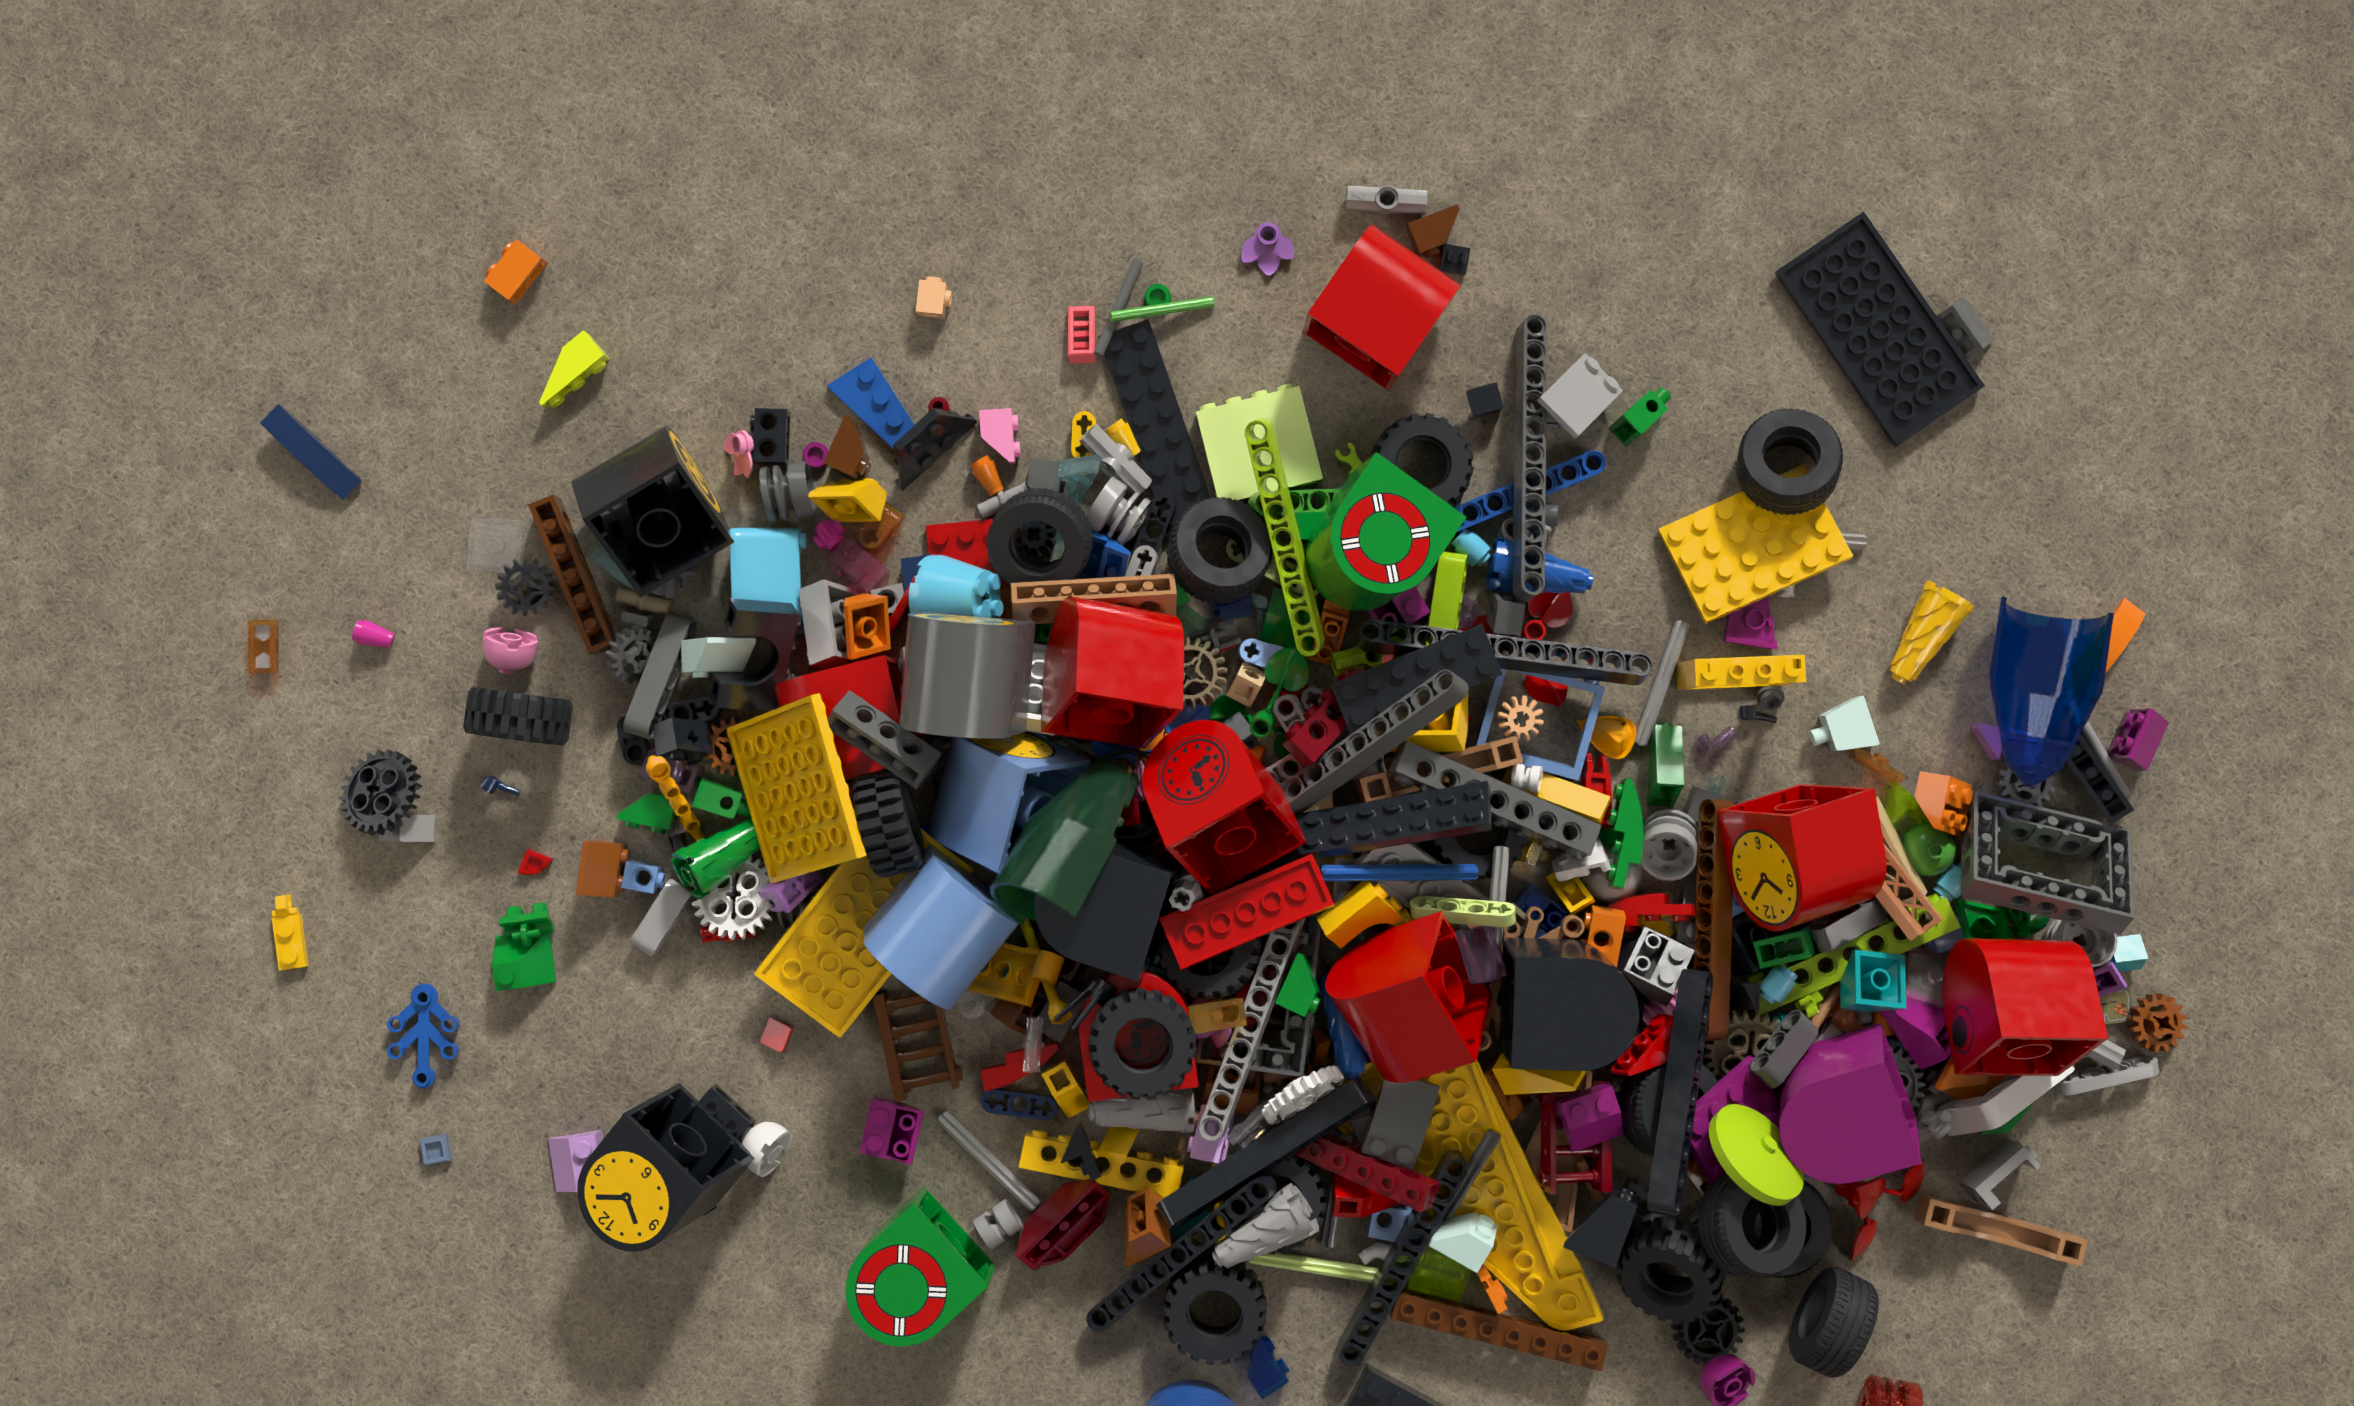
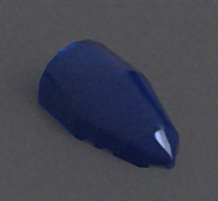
(2045, 686)

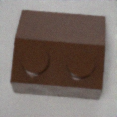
(848, 451)

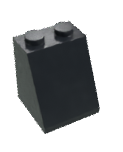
(1606, 1227)

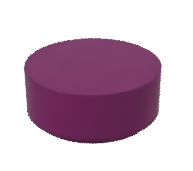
(815, 455)

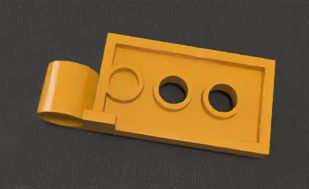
(1026, 971)

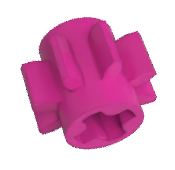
(828, 534)

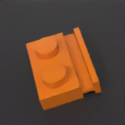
(1493, 1289)

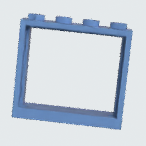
(1529, 760)

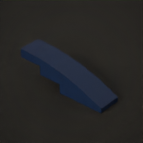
(310, 451)

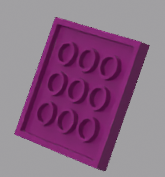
(1739, 1088)

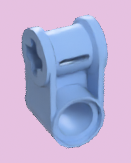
(1263, 649)

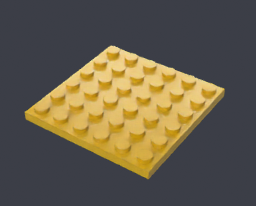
(796, 789)

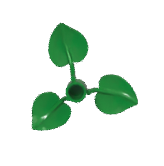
(1283, 668)

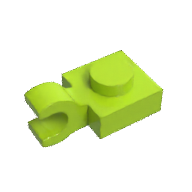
(1352, 459)
(1810, 1002)

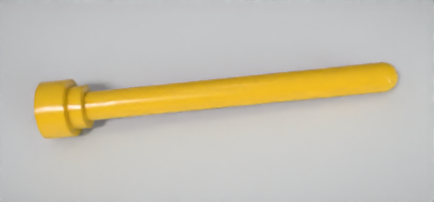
(1056, 1004)

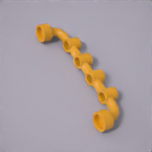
(659, 771)

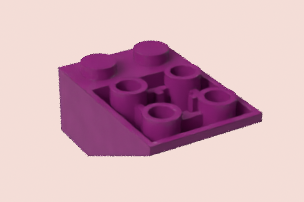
(1921, 1032)

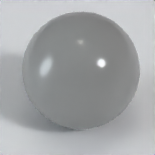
(1597, 883)

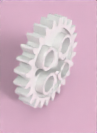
(748, 896)
(1302, 1094)

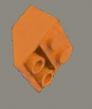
(1944, 801)

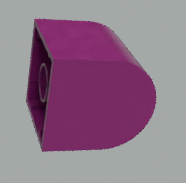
(1848, 1110)

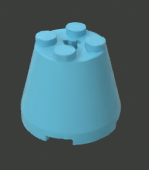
(955, 588)

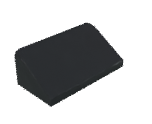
(1744, 994)

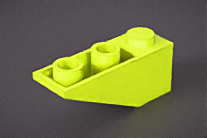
(575, 363)

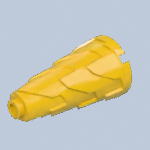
(1929, 627)

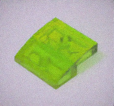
(1439, 1275)

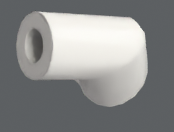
(1376, 1250)

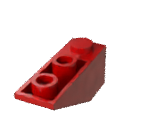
(1648, 1049)
(1355, 1200)

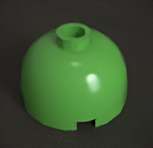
(1929, 849)

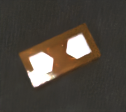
(263, 646)

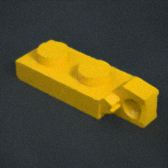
(288, 934)

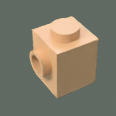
(933, 298)

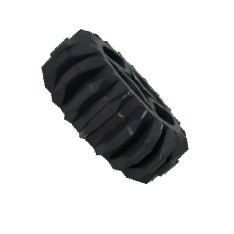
(1699, 1333)

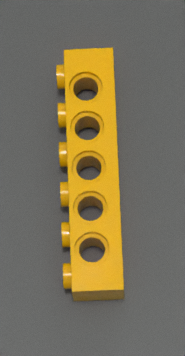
(1112, 1176)

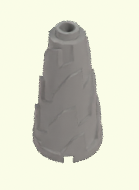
(1163, 1113)
(1272, 1226)

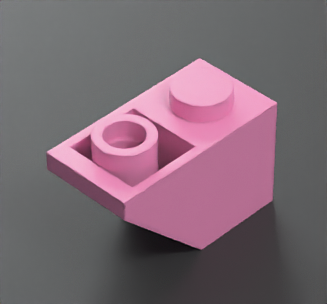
(998, 430)

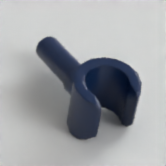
(491, 783)

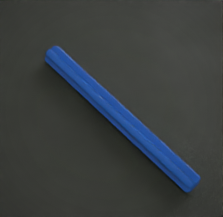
(1409, 872)

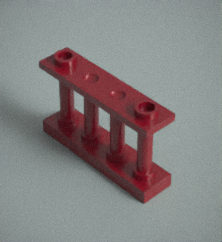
(1601, 1173)

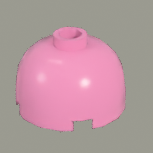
(509, 650)

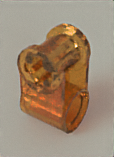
(889, 523)

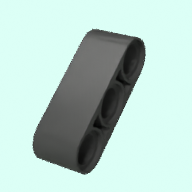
(1844, 925)
(1784, 1049)

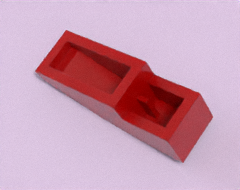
(1011, 1071)

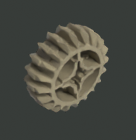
(1198, 662)

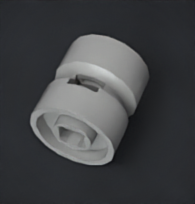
(997, 1224)

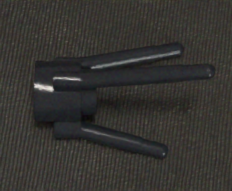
(1101, 992)

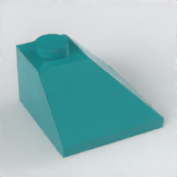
(1873, 982)

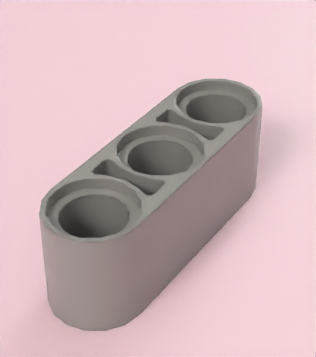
(661, 918)

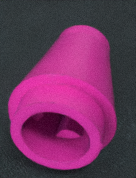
(370, 634)

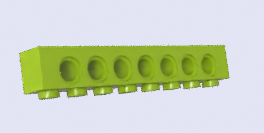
(1819, 979)

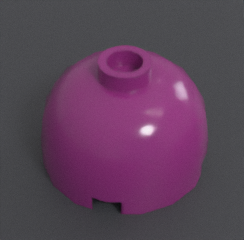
(1726, 1380)

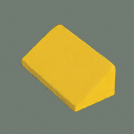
(1117, 1143)

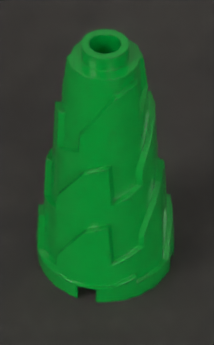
(713, 859)

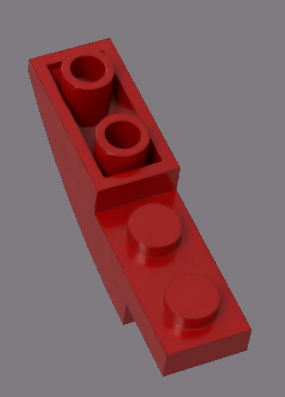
(1652, 908)

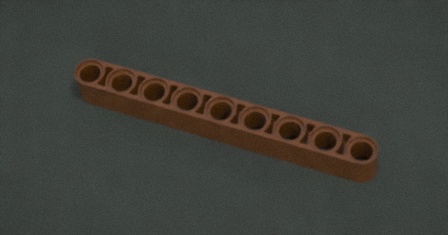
(1713, 915)

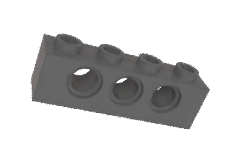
(883, 739)

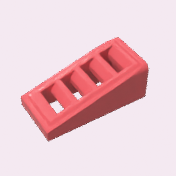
(1077, 350)

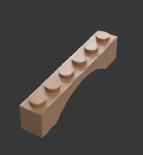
(1481, 758)
(2001, 1229)

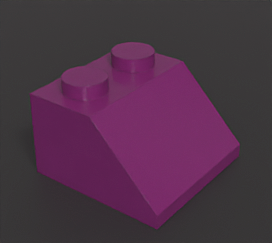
(1590, 1116)

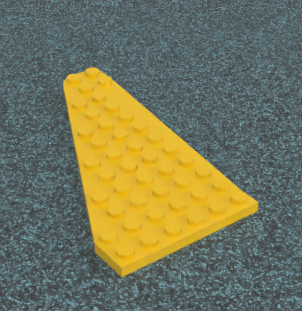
(1528, 1236)

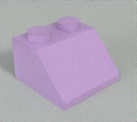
(1206, 1150)
(569, 1156)

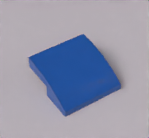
(1106, 559)

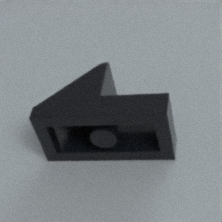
(1080, 1146)

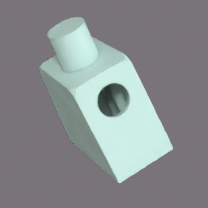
(1846, 727)

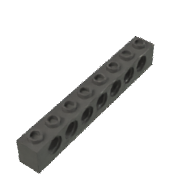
(1582, 831)

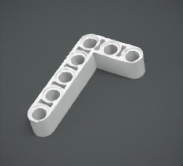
(1998, 1104)

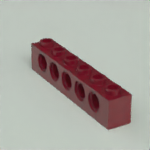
(1373, 1173)

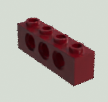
(1299, 741)

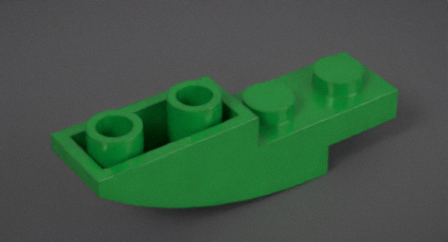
(1627, 823)

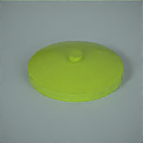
(1754, 1155)

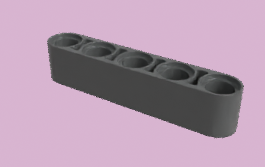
(659, 676)

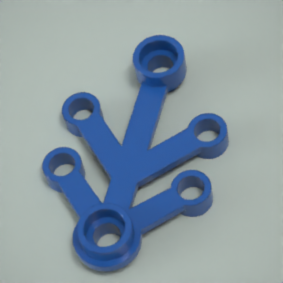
(424, 1031)

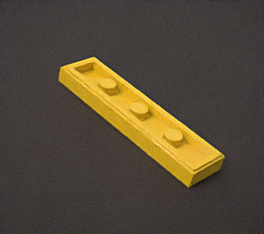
(1569, 796)

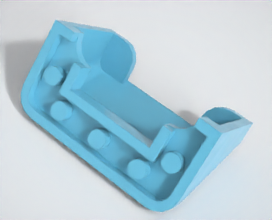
(767, 565)

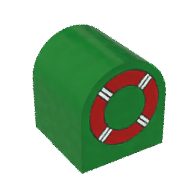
(1378, 537)
(915, 1274)

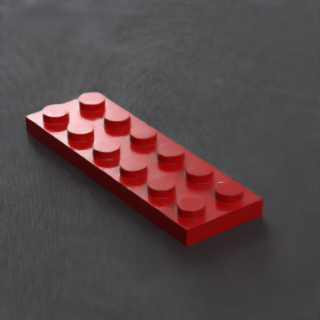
(1246, 912)

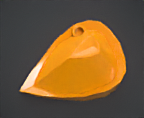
(1611, 736)

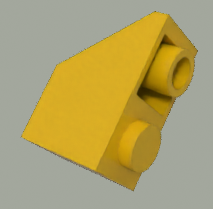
(1066, 1088)

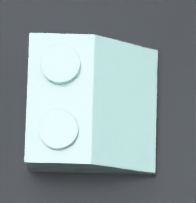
(715, 655)
(1465, 1239)

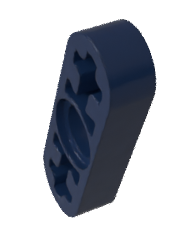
(1000, 1094)

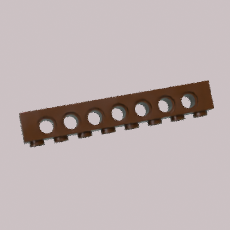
(1500, 1329)

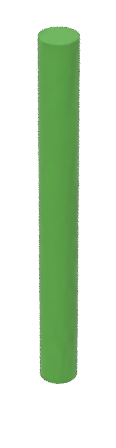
(1161, 309)

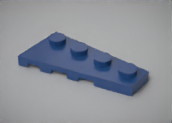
(873, 401)

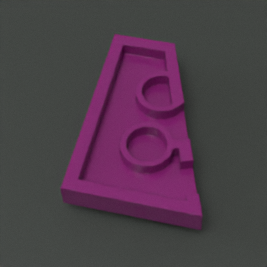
(1751, 626)

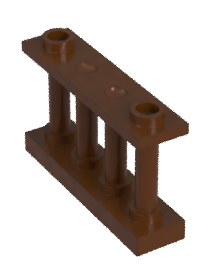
(896, 1058)

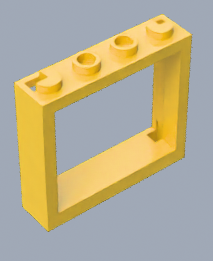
(1740, 672)

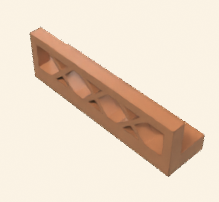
(1898, 909)

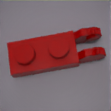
(1598, 781)

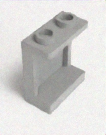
(1995, 1168)

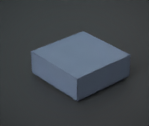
(435, 1149)

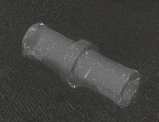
(1033, 1044)

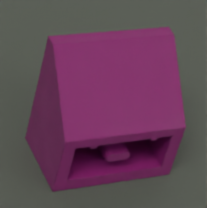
(1403, 609)
(2138, 738)
(891, 1130)

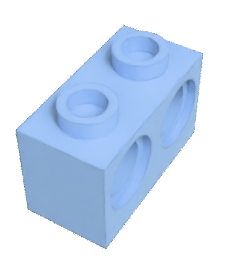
(1392, 1228)

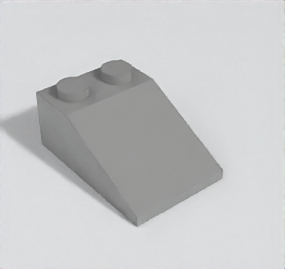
(1580, 395)

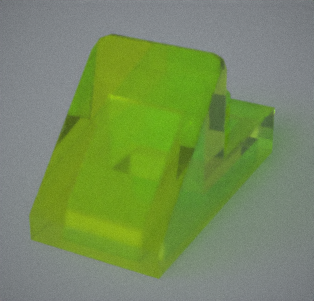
(1900, 800)

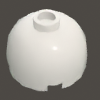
(765, 1145)

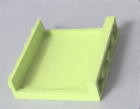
(1227, 448)

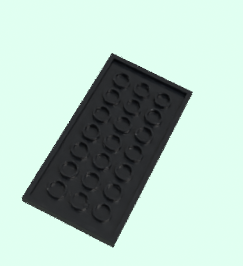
(1879, 329)

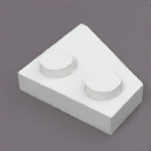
(1568, 868)

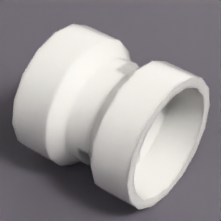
(1527, 777)

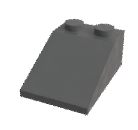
(1399, 1121)

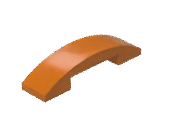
(2125, 624)

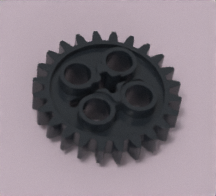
(380, 792)

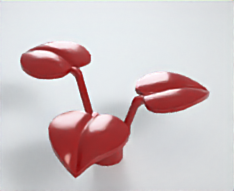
(1554, 612)
(1866, 1196)

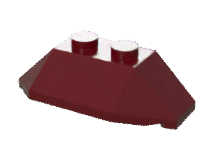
(1062, 1223)

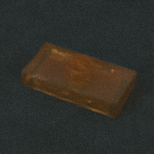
(1877, 764)

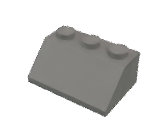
(825, 623)

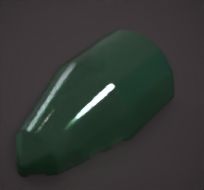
(1066, 841)

